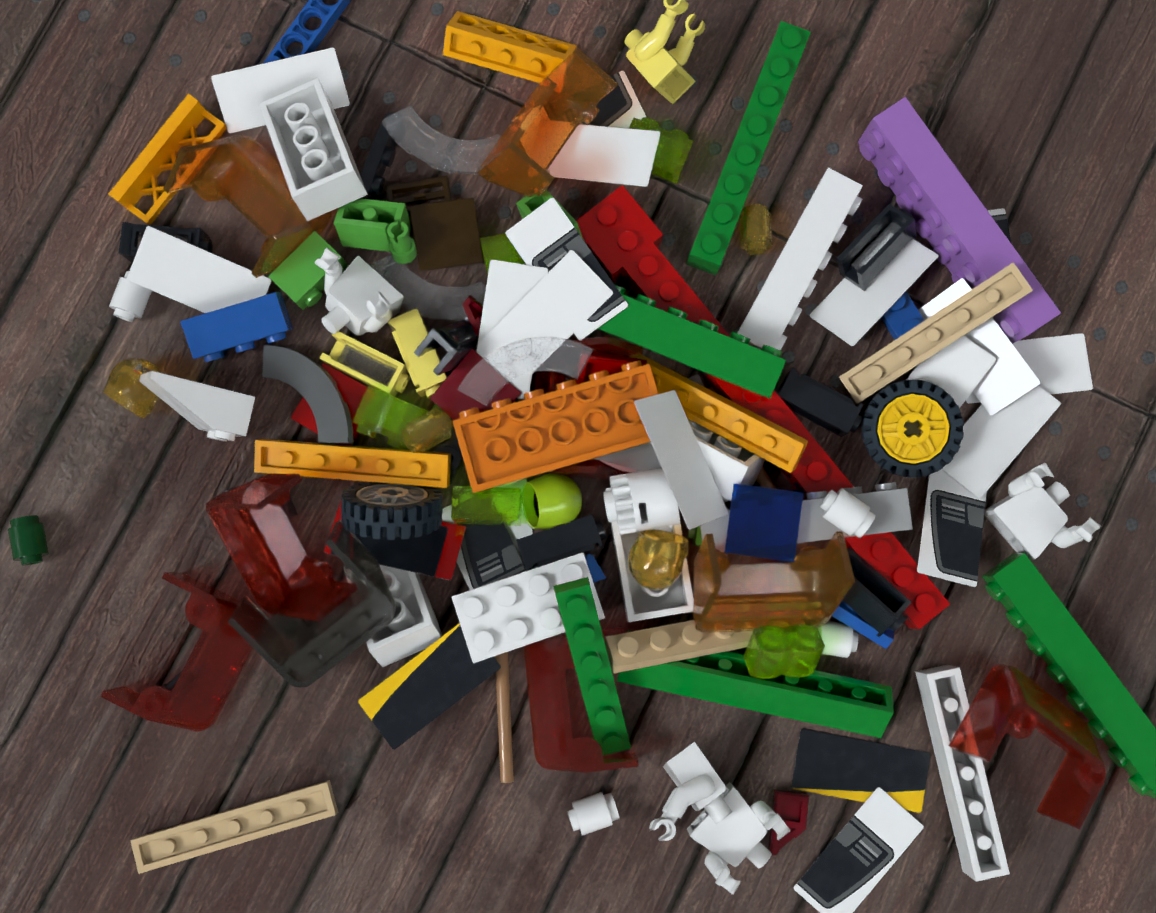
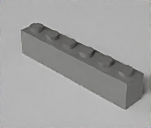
(887, 503)

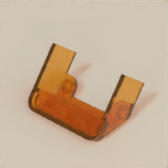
(545, 124)
(255, 185)
(769, 593)

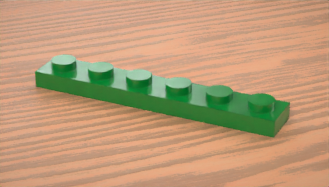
(592, 664)

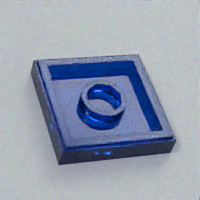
(763, 522)

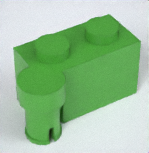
(376, 227)

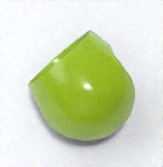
(557, 500)

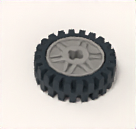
(391, 510)

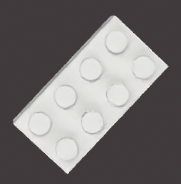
(312, 150)
(643, 602)
(518, 608)

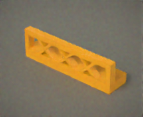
(503, 47)
(159, 153)

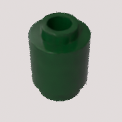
(27, 540)

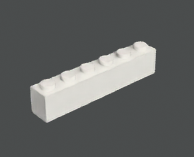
(800, 259)
(962, 776)

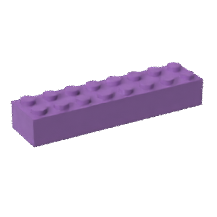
(949, 212)

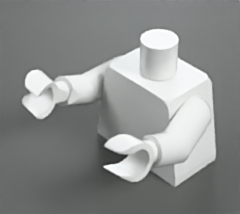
(357, 296)
(1032, 515)
(696, 786)
(736, 836)

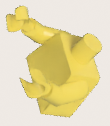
(663, 67)

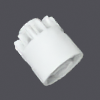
(641, 501)

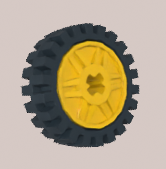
(939, 428)

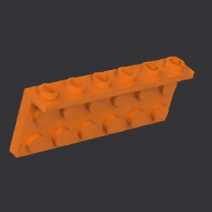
(554, 427)

